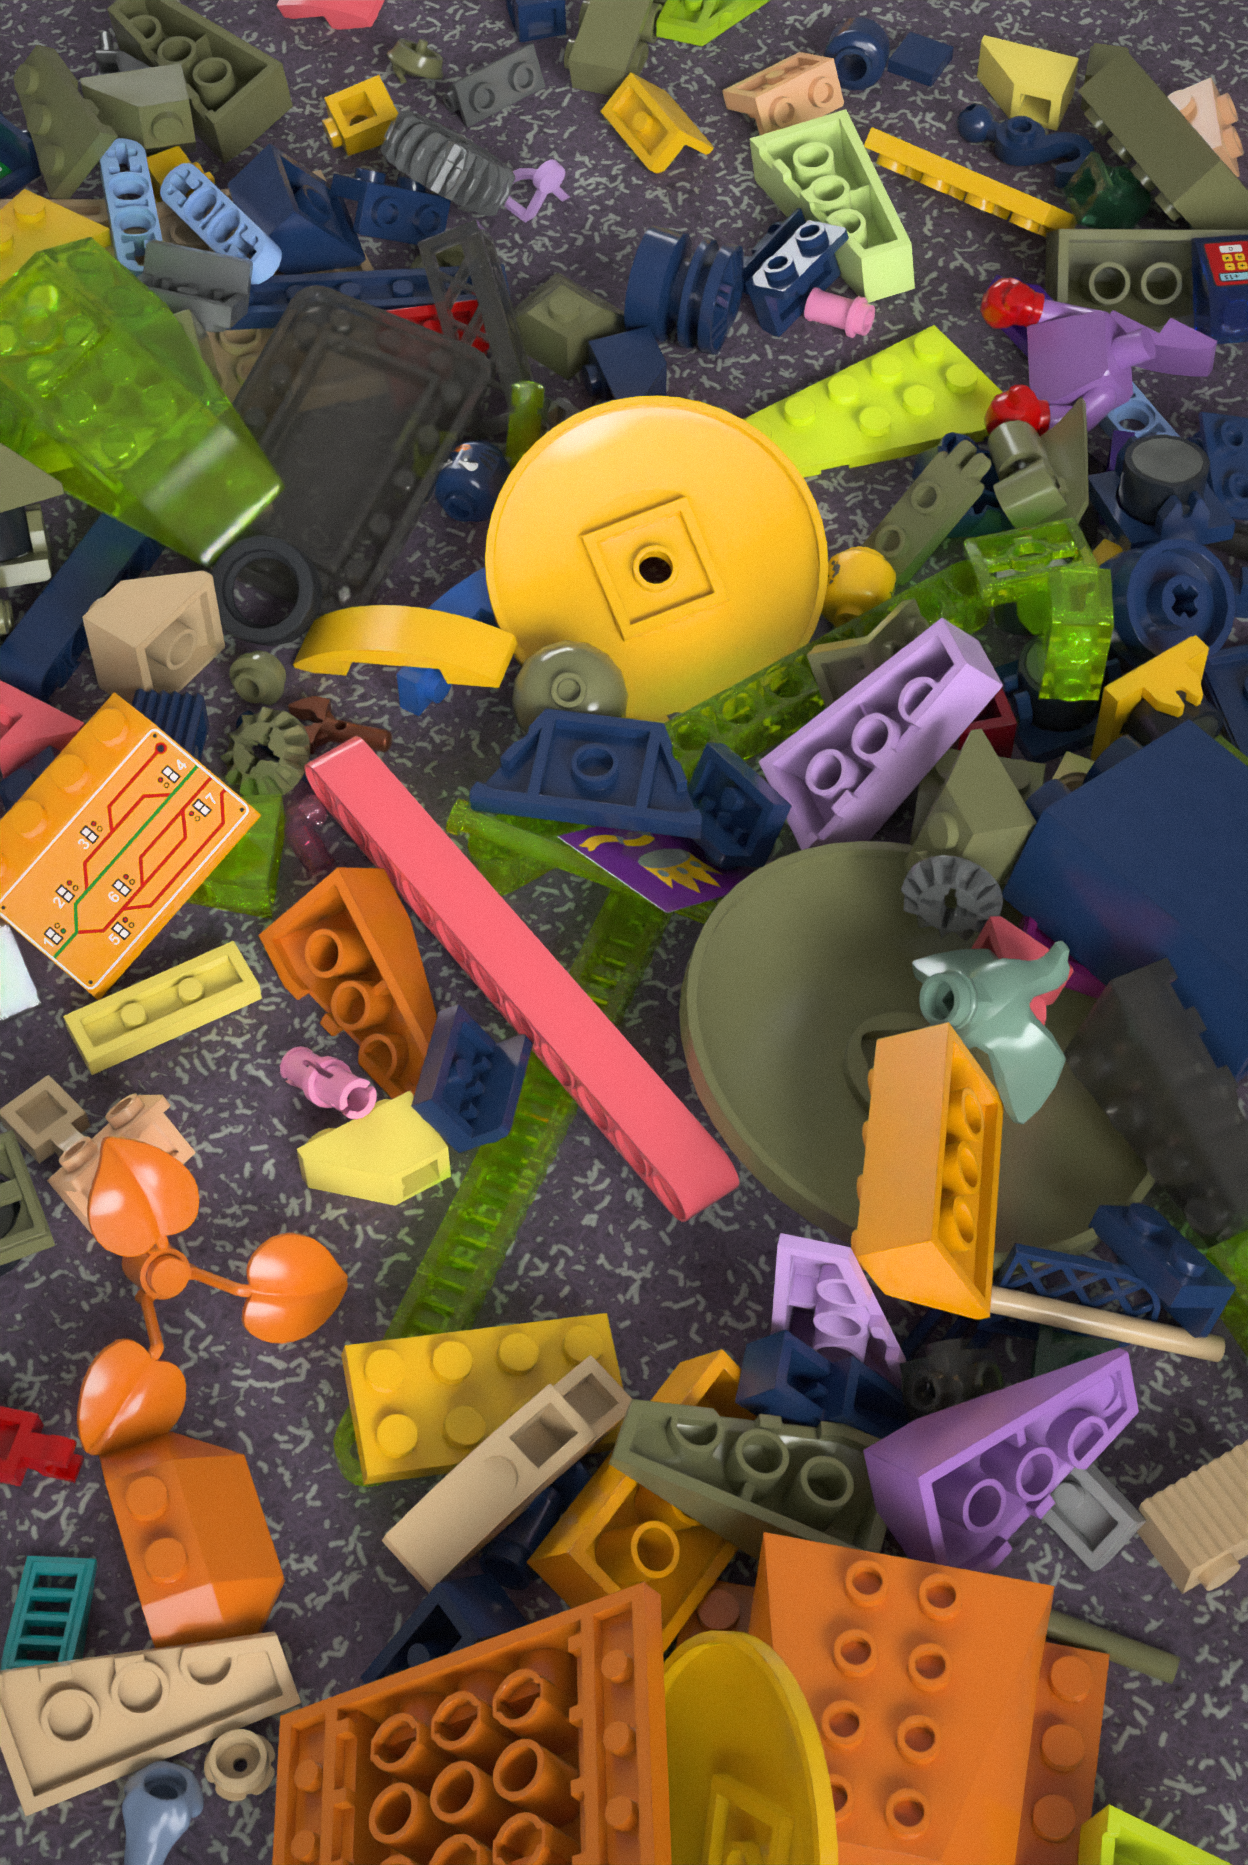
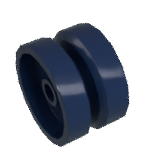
(1166, 597)

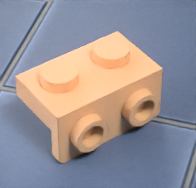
(1212, 118)
(133, 1118)

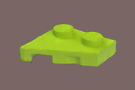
(702, 20)

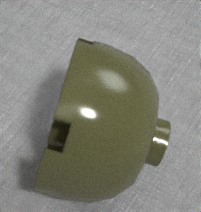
(571, 679)

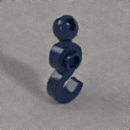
(1024, 141)

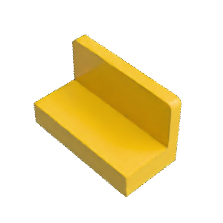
(652, 123)

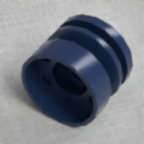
(693, 291)

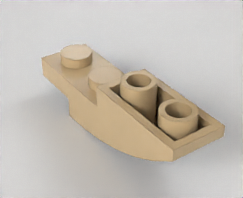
(507, 1473)

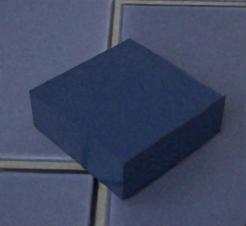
(920, 59)

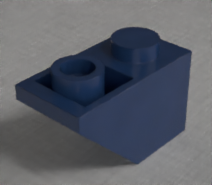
(625, 366)

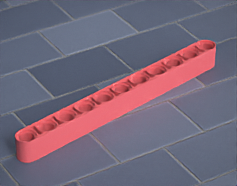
(524, 981)

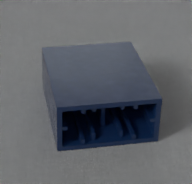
(1151, 870)

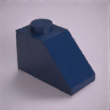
(448, 1620)

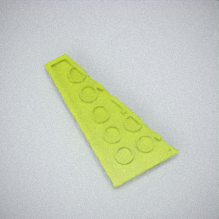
(882, 407)

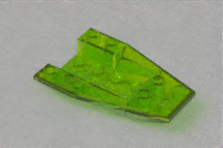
(123, 404)

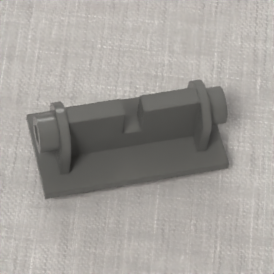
(495, 86)

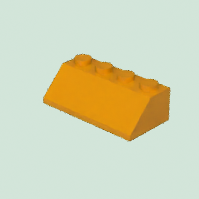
(930, 1173)
(628, 1535)

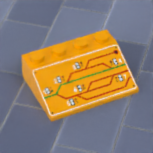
(113, 844)

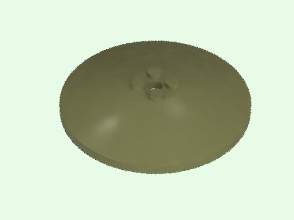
(785, 1026)

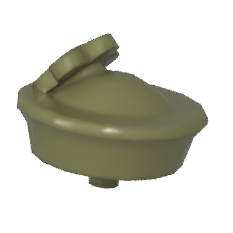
(415, 60)

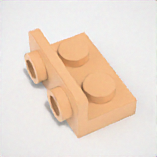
(787, 92)

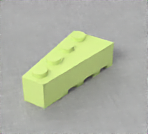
(834, 182)

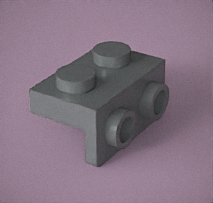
(199, 280)

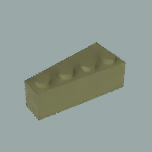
(611, 42)
(229, 83)

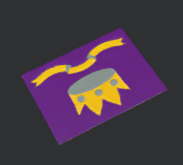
(657, 866)

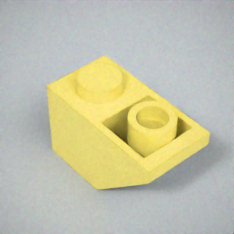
(1027, 80)
(378, 1156)

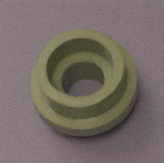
(258, 677)

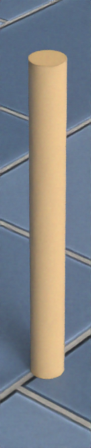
(1104, 1324)

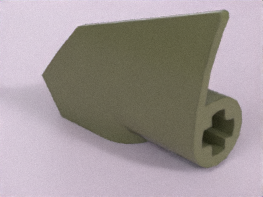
(1042, 475)

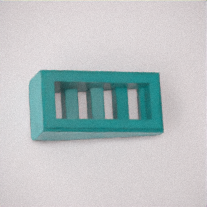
(24, 1617)

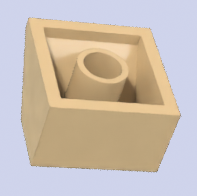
(154, 633)

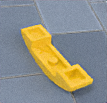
(410, 637)

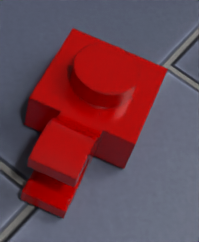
(25, 1447)

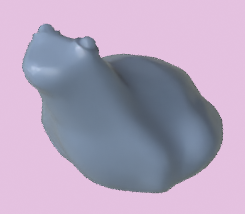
(158, 1810)

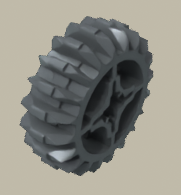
(447, 163)

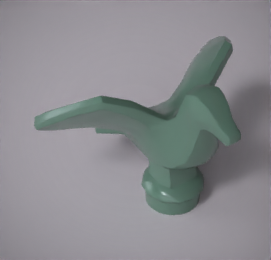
(991, 1010)

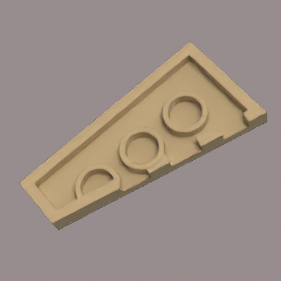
(116, 1713)

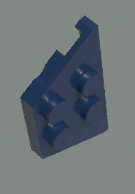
(594, 775)

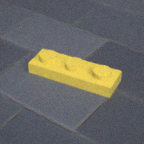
(162, 1007)

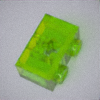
(1074, 633)

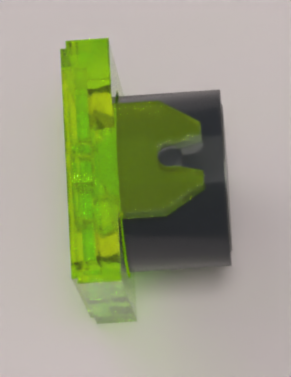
(1015, 567)

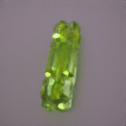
(525, 422)

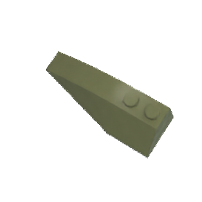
(1126, 271)

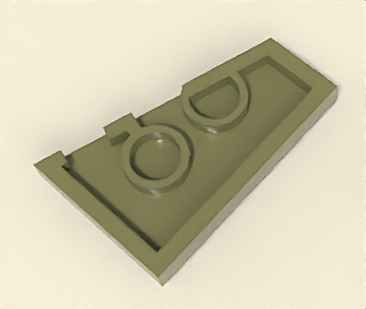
(60, 122)

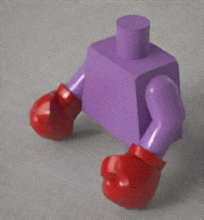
(1069, 357)

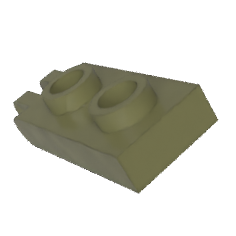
(930, 509)

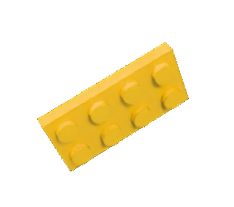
(957, 181)
(438, 1396)

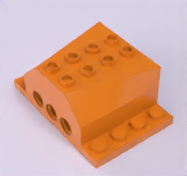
(931, 1702)
(491, 1753)

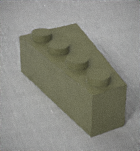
(1165, 147)

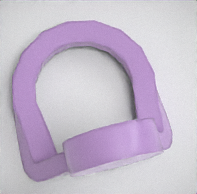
(546, 180)

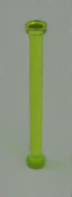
(550, 852)

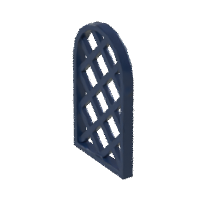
(1067, 1262)

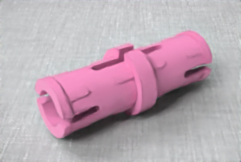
(328, 1082)

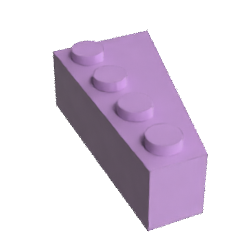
(881, 737)

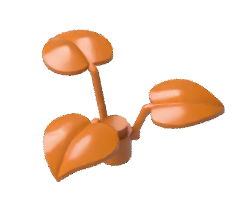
(130, 1210)

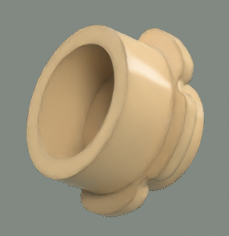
(237, 1746)

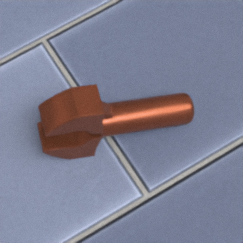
(329, 729)

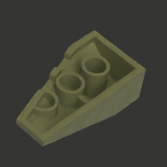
(753, 1474)

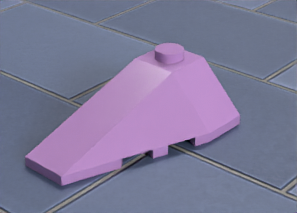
(831, 1306)

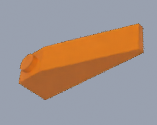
(363, 966)

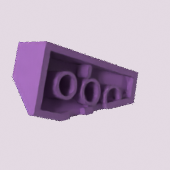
(979, 1469)

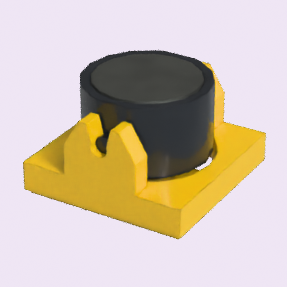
(1170, 696)

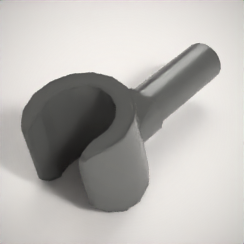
(106, 55)

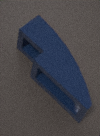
(804, 1388)

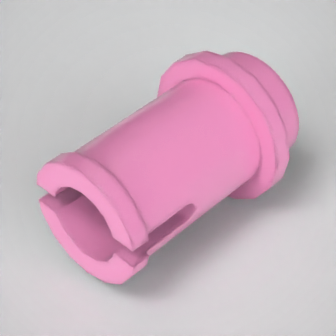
(840, 312)

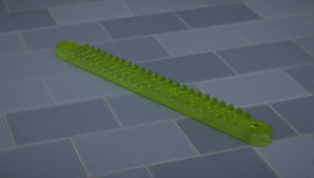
(508, 1172)

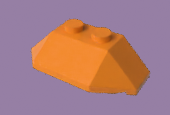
(193, 1539)

